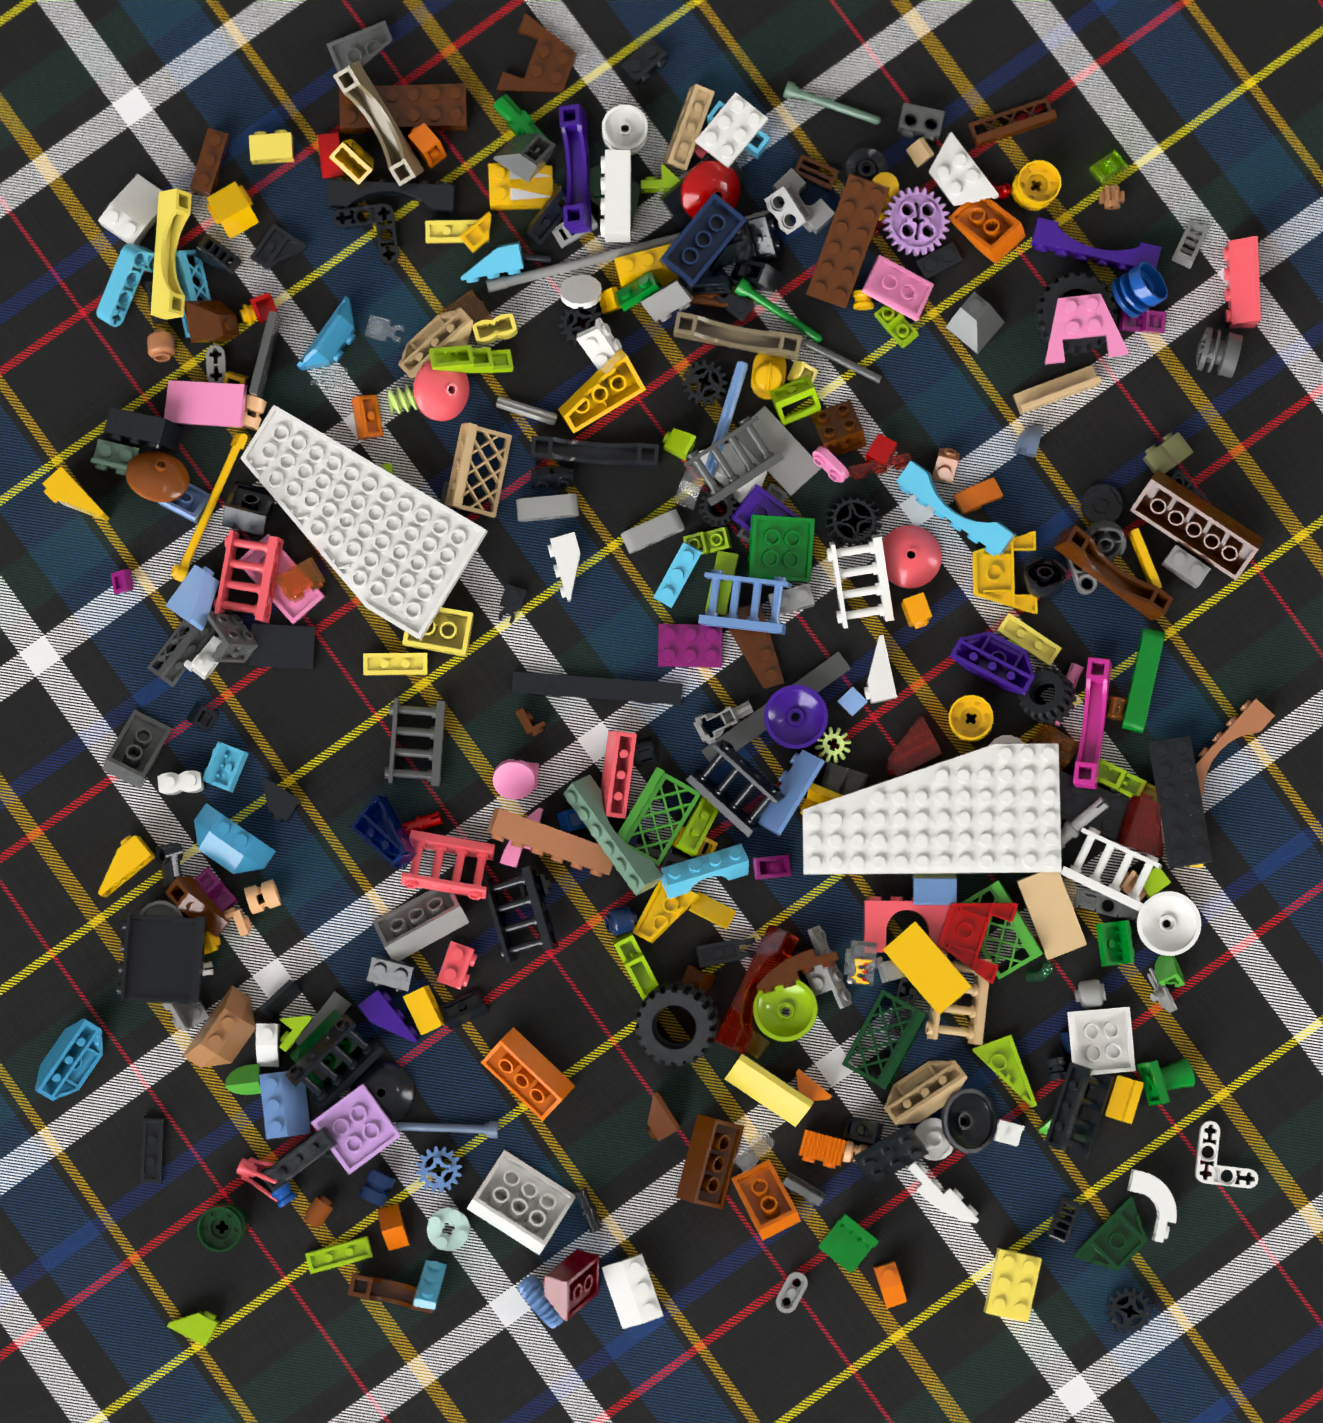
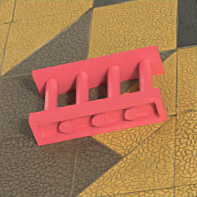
(265, 589)
(457, 846)

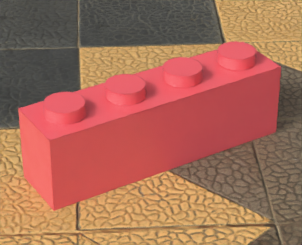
(617, 773)

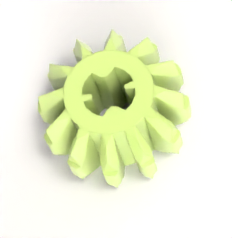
(839, 742)

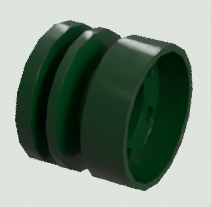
(213, 1236)

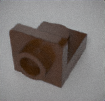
(526, 719)

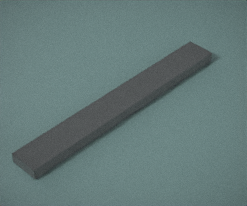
(754, 724)

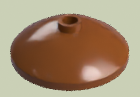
(157, 476)

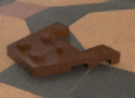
(548, 66)

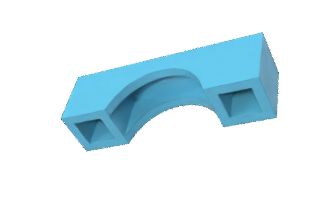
(682, 876)

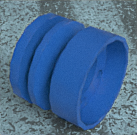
(1139, 289)

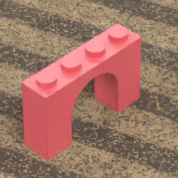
(878, 913)

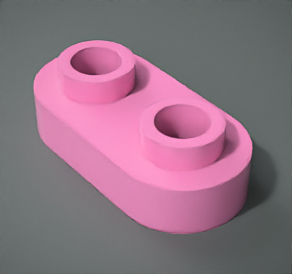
(836, 470)

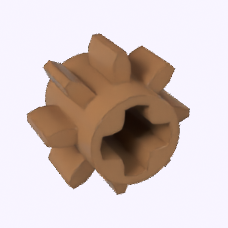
(1111, 197)

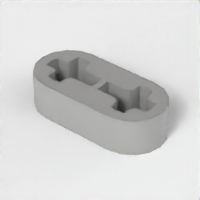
(210, 364)

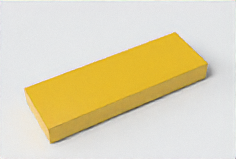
(1144, 557)

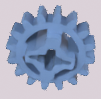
(437, 1159)

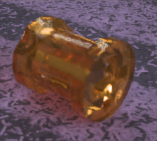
(1116, 704)

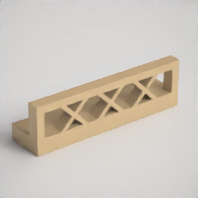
(688, 127)
(1056, 389)

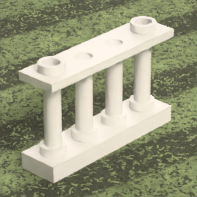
(877, 568)
(1112, 890)

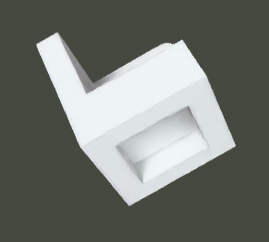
(1008, 1132)

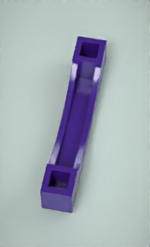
(578, 198)
(1050, 237)

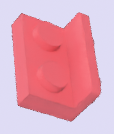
(456, 965)

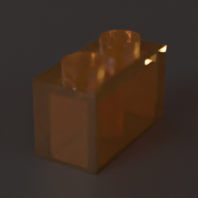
(301, 580)

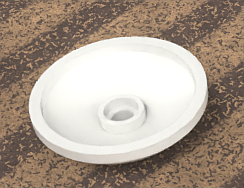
(1183, 927)

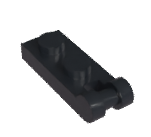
(547, 217)

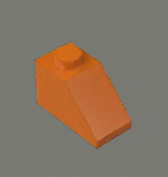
(427, 145)
(890, 1284)

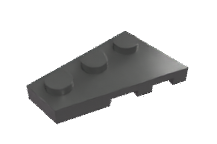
(359, 46)

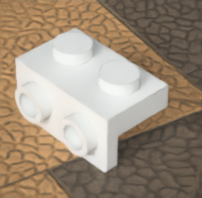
(599, 343)

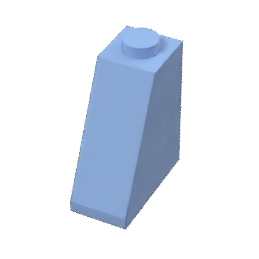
(195, 596)

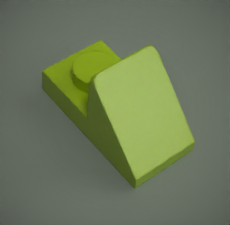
(653, 185)
(297, 1025)

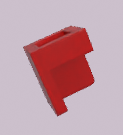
(262, 306)
(881, 449)

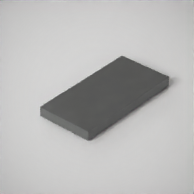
(265, 354)

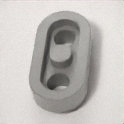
(792, 1292)

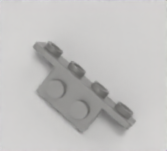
(830, 978)

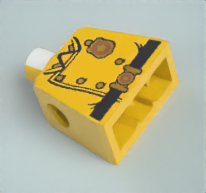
(353, 160)

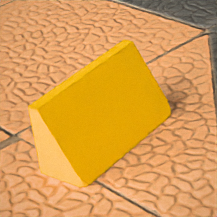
(713, 911)

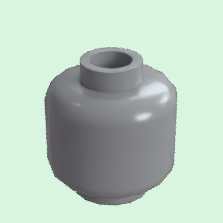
(1090, 993)

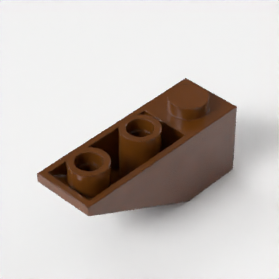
(194, 902)

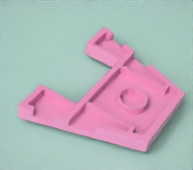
(1083, 318)

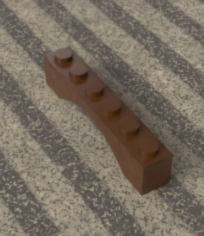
(1142, 596)

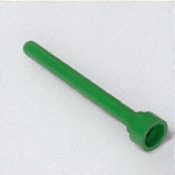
(743, 288)

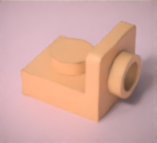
(1128, 883)

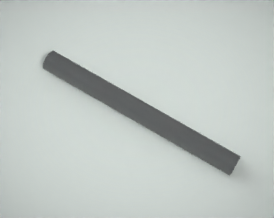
(842, 361)

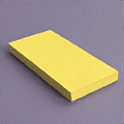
(769, 1090)

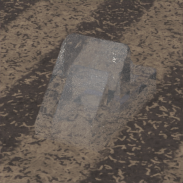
(689, 487)

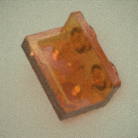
(1050, 735)

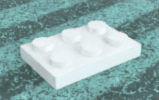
(731, 130)

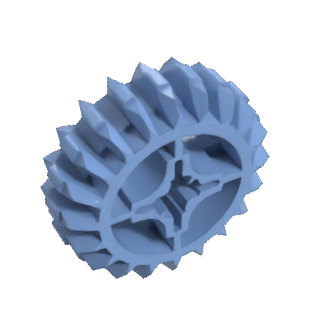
(533, 1292)

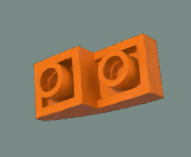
(978, 495)

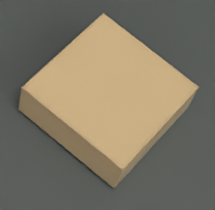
(920, 152)

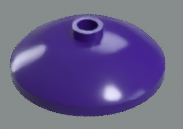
(812, 718)

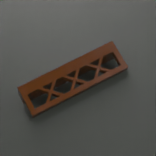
(1032, 122)

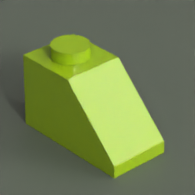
(679, 443)
(196, 1326)

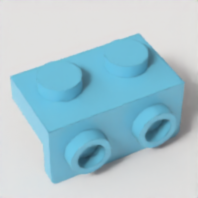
(225, 766)

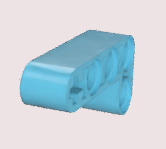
(123, 282)

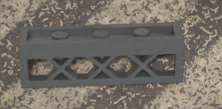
(187, 649)

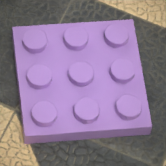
(358, 1128)

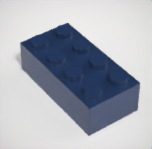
(702, 240)

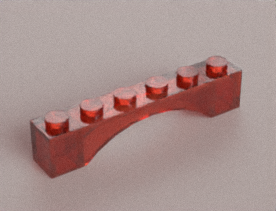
(737, 1027)

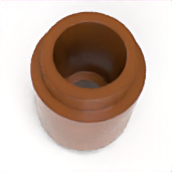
(318, 1211)

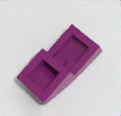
(1148, 322)
(216, 890)

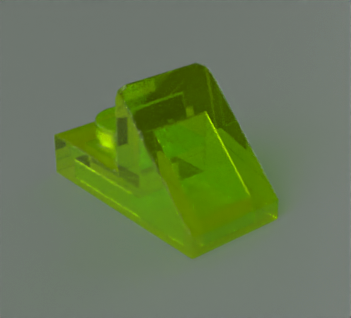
(1108, 168)

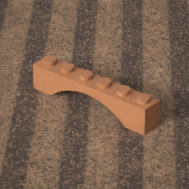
(1250, 721)

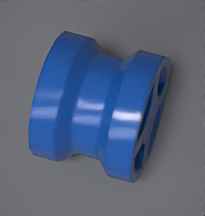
(284, 1195)

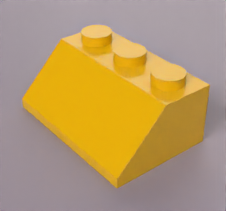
(637, 264)

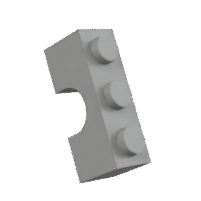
(820, 210)

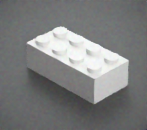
(617, 200)

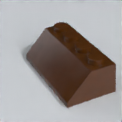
(709, 1161)

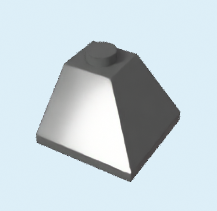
(975, 323)

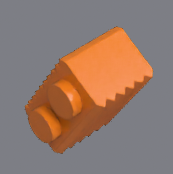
(822, 1148)

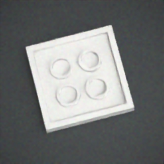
(1102, 1040)

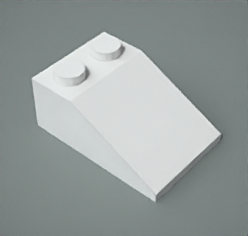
(132, 211)

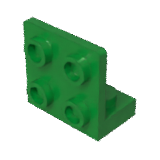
(847, 1243)

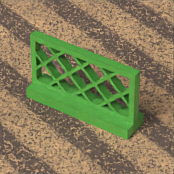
(643, 804)
(1018, 925)

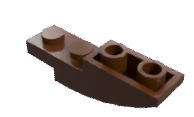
(787, 971)

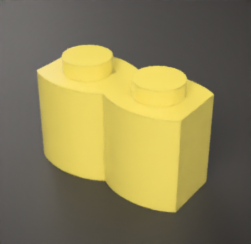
(501, 328)

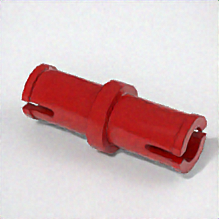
(422, 823)

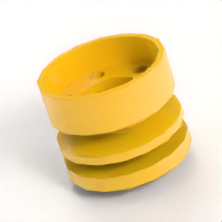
(1032, 174)
(974, 706)

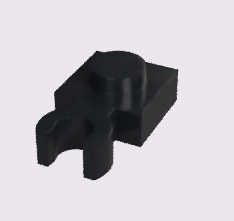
(737, 306)
(513, 600)

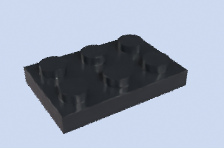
(890, 1154)

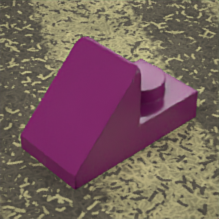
(771, 867)

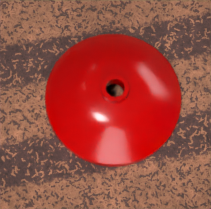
(705, 180)

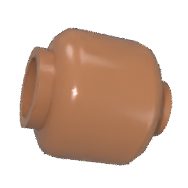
(161, 345)

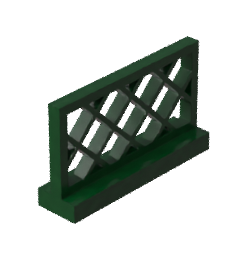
(902, 1047)

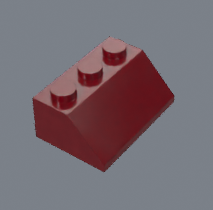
(572, 1283)

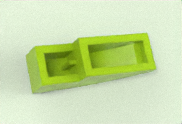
(635, 963)

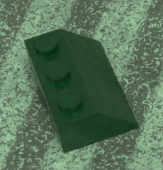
(331, 1059)

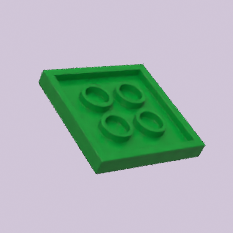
(781, 547)

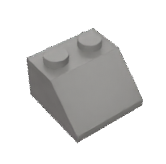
(668, 299)

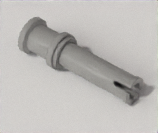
(1072, 828)

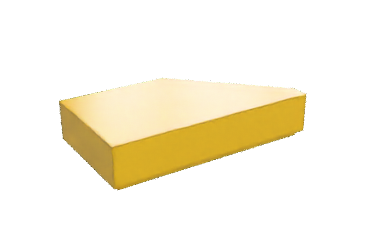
(478, 233)

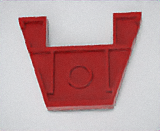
(965, 932)

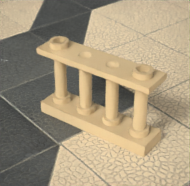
(976, 1011)

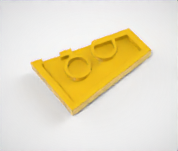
(662, 913)

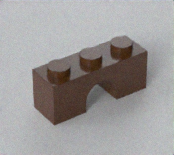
(207, 169)

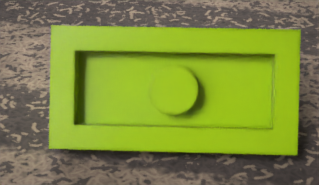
(794, 392)

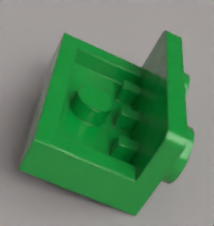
(638, 290)
(1115, 943)

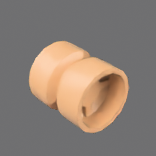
(256, 407)
(270, 895)

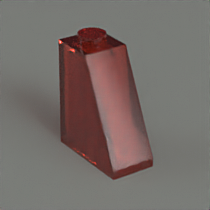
(913, 750)
(1142, 826)

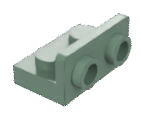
(113, 456)

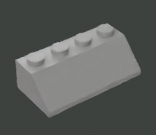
(419, 923)

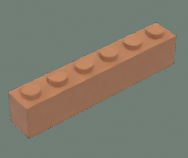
(549, 841)

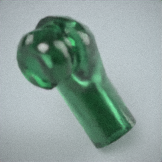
(1042, 974)

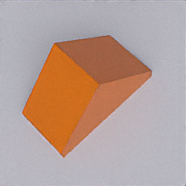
(810, 1088)
(393, 1227)

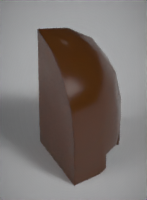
(699, 978)

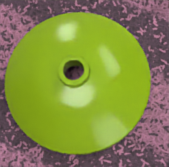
(780, 1027)

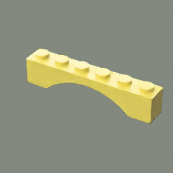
(172, 214)

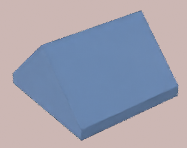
(190, 504)

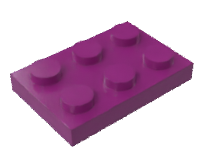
(689, 646)

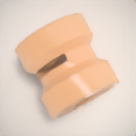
(850, 1148)

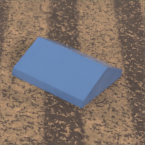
(934, 889)

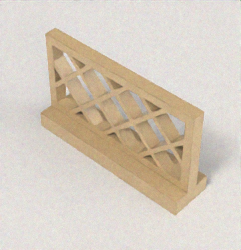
(463, 462)

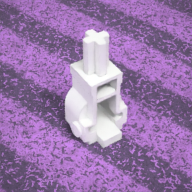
(204, 663)

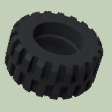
(1066, 286)
(664, 1047)

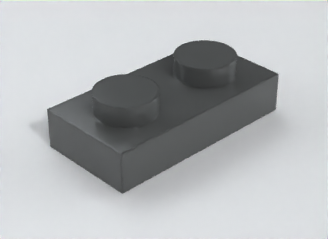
(797, 1185)

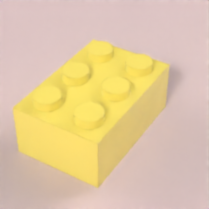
(446, 634)
(1012, 1285)

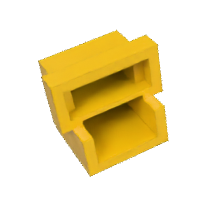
(232, 209)

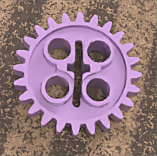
(897, 220)

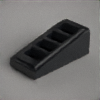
(208, 257)
(1063, 1239)

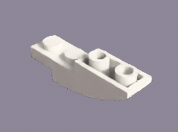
(948, 1201)

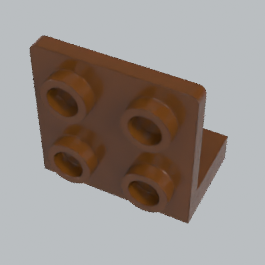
(839, 428)

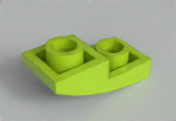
(896, 325)
(710, 541)

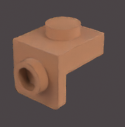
(946, 465)

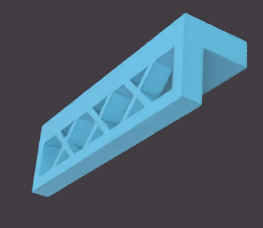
(184, 275)

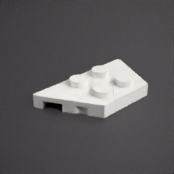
(959, 175)
(738, 468)

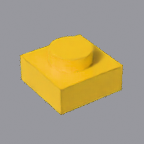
(609, 301)

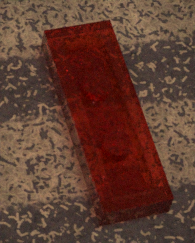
(898, 462)

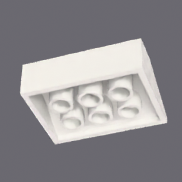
(521, 1202)

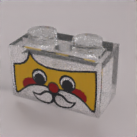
(860, 962)

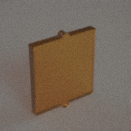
(472, 306)

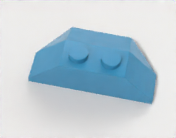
(331, 339)
(229, 842)
(70, 1060)

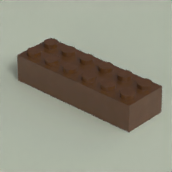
(437, 105)
(848, 240)
(1196, 524)

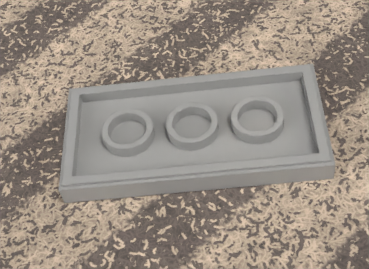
(798, 463)

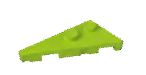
(1005, 1062)

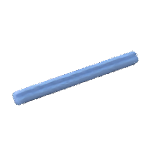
(727, 412)

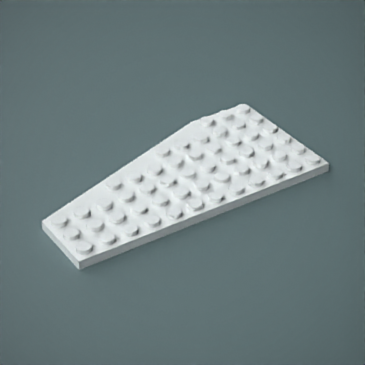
(372, 528)
(958, 816)

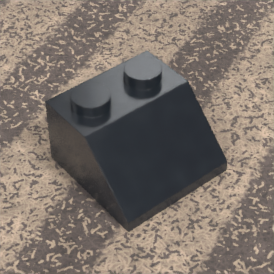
(248, 508)

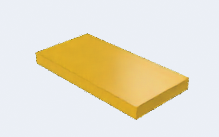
(927, 968)

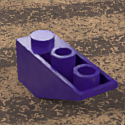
(381, 1013)

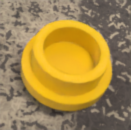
(247, 314)

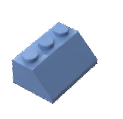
(284, 1106)

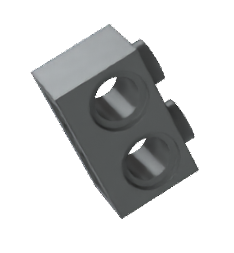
(921, 115)

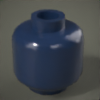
(620, 920)

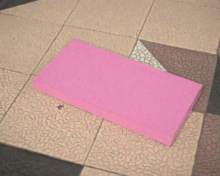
(205, 403)
(291, 610)

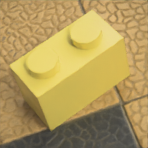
(271, 147)

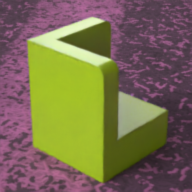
(1155, 882)

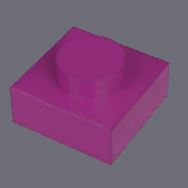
(122, 581)

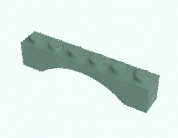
(635, 868)

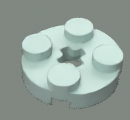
(459, 1234)

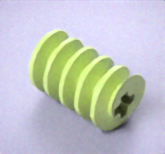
(402, 399)

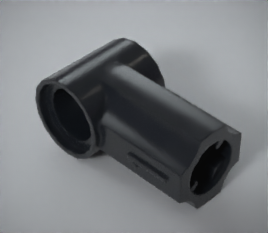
(169, 858)

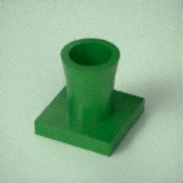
(1160, 1080)

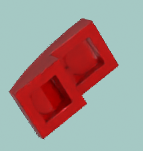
(327, 145)

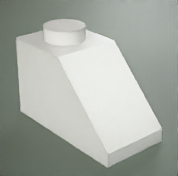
(268, 1044)

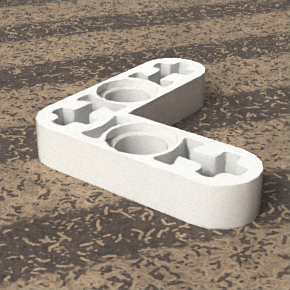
(1216, 1170)

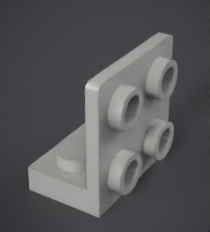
(187, 1015)

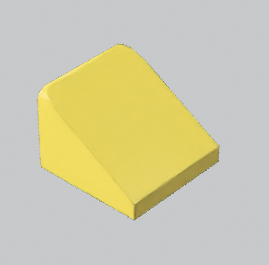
(800, 370)

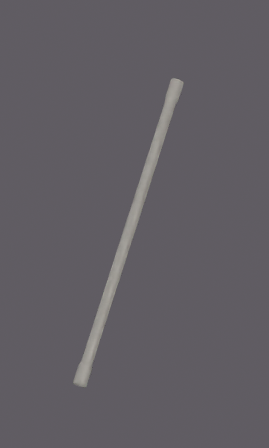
(507, 281)

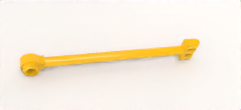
(180, 571)

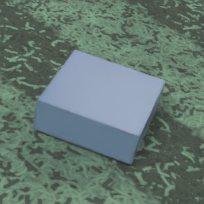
(852, 701)

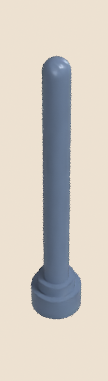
(489, 1129)

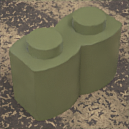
(1168, 454)

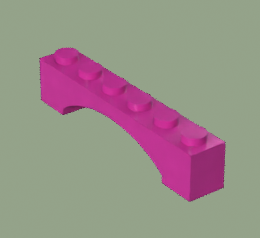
(1093, 724)

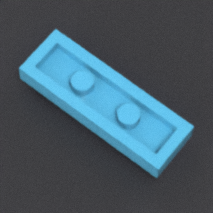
(677, 574)
(430, 1284)

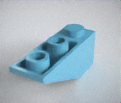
(502, 259)

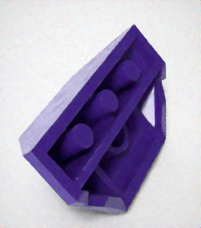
(995, 661)

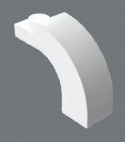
(1162, 1198)

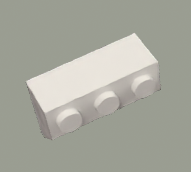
(632, 1291)

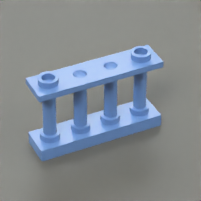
(732, 619)

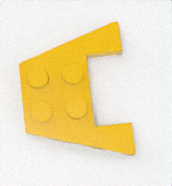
(995, 576)

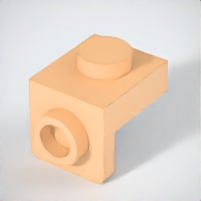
(243, 923)

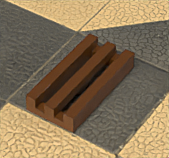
(835, 172)

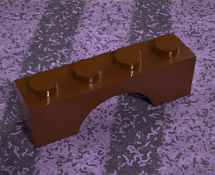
(384, 1290)

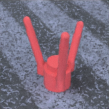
(248, 1169)

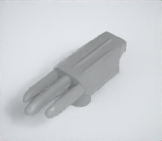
(1161, 993)

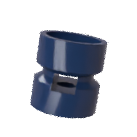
(377, 1187)

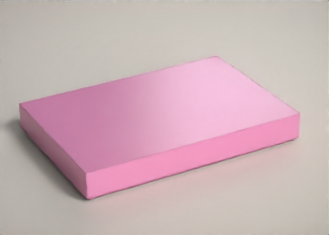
(897, 287)

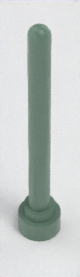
(793, 91)

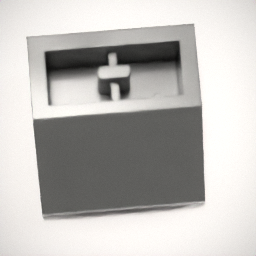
(526, 155)

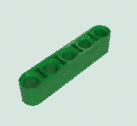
(1143, 680)

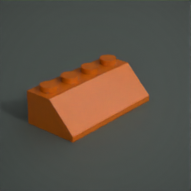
(527, 1074)

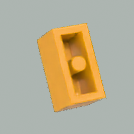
(916, 611)

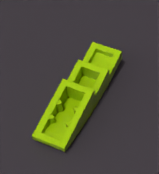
(470, 360)
(1124, 782)

